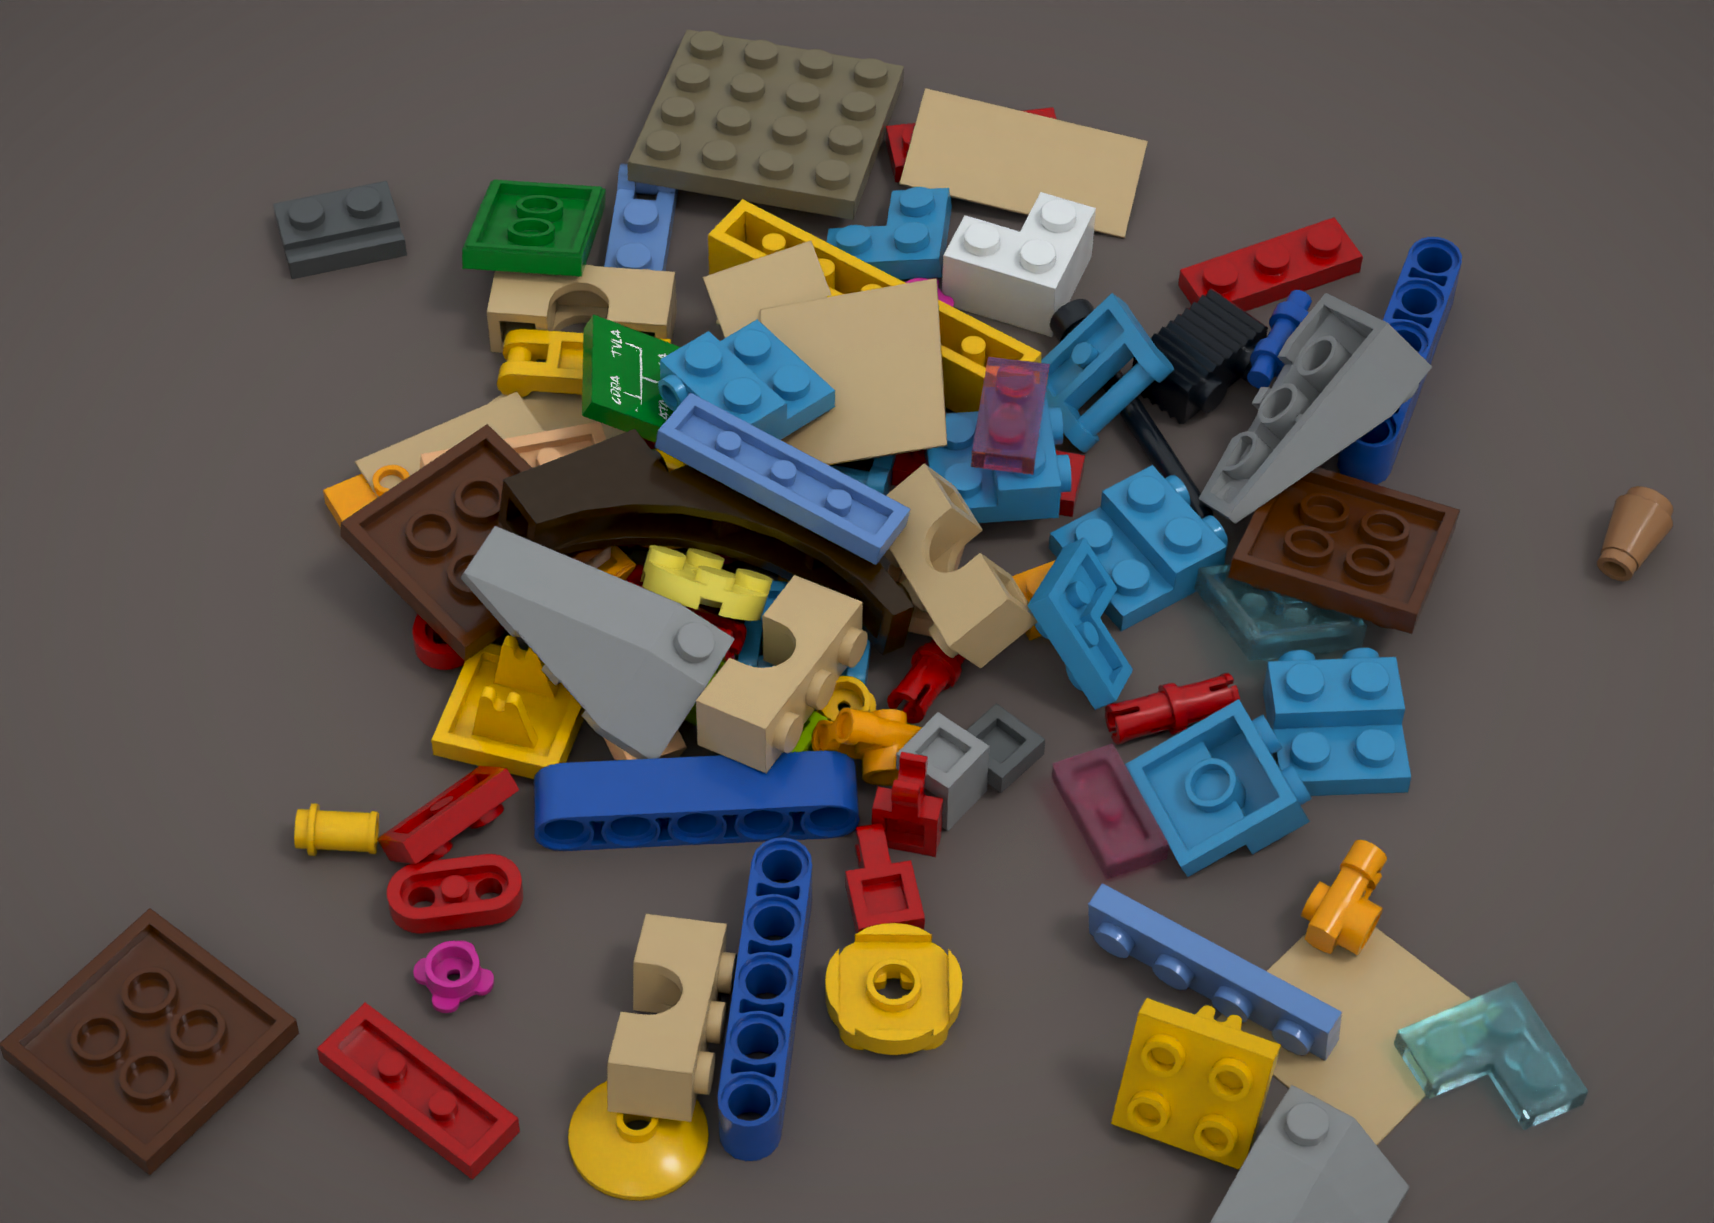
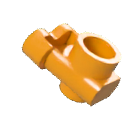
(868, 737)
(1343, 911)

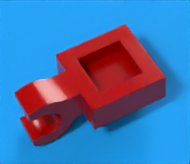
(907, 814)
(881, 889)

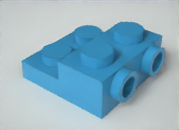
(748, 377)
(1004, 494)
(1147, 543)
(1339, 721)
(1220, 788)

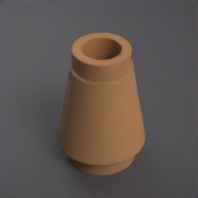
(1634, 530)

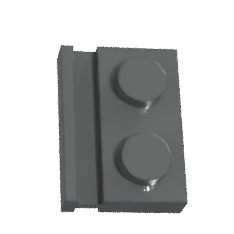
(339, 229)

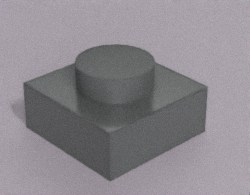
(1011, 743)

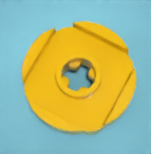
(886, 1024)

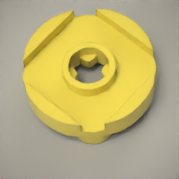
(701, 580)

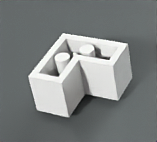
(1024, 272)

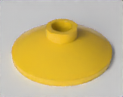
(630, 1161)

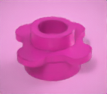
(450, 959)

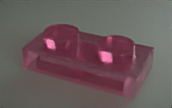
(1010, 415)
(1110, 811)

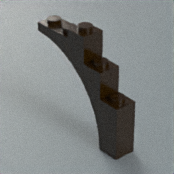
(627, 497)

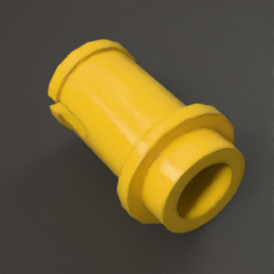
(336, 830)

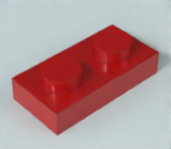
(467, 803)

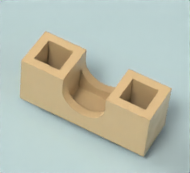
(551, 302)
(972, 608)
(762, 711)
(663, 1057)

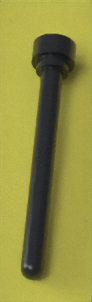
(1135, 414)

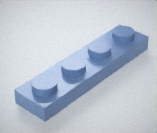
(782, 478)
(1231, 983)

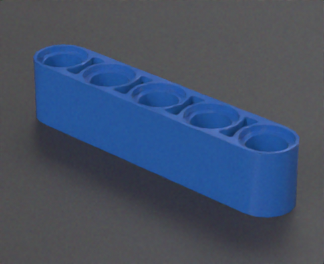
(1419, 315)
(694, 801)
(765, 1023)

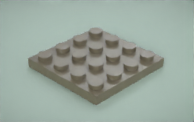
(767, 124)

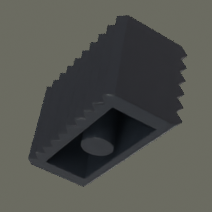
(1208, 352)

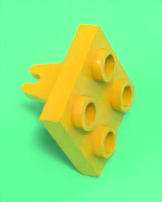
(507, 713)
(1195, 1082)

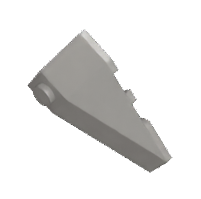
(1336, 385)
(610, 643)
(1313, 1169)

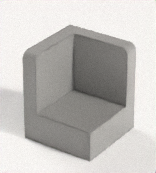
(955, 765)

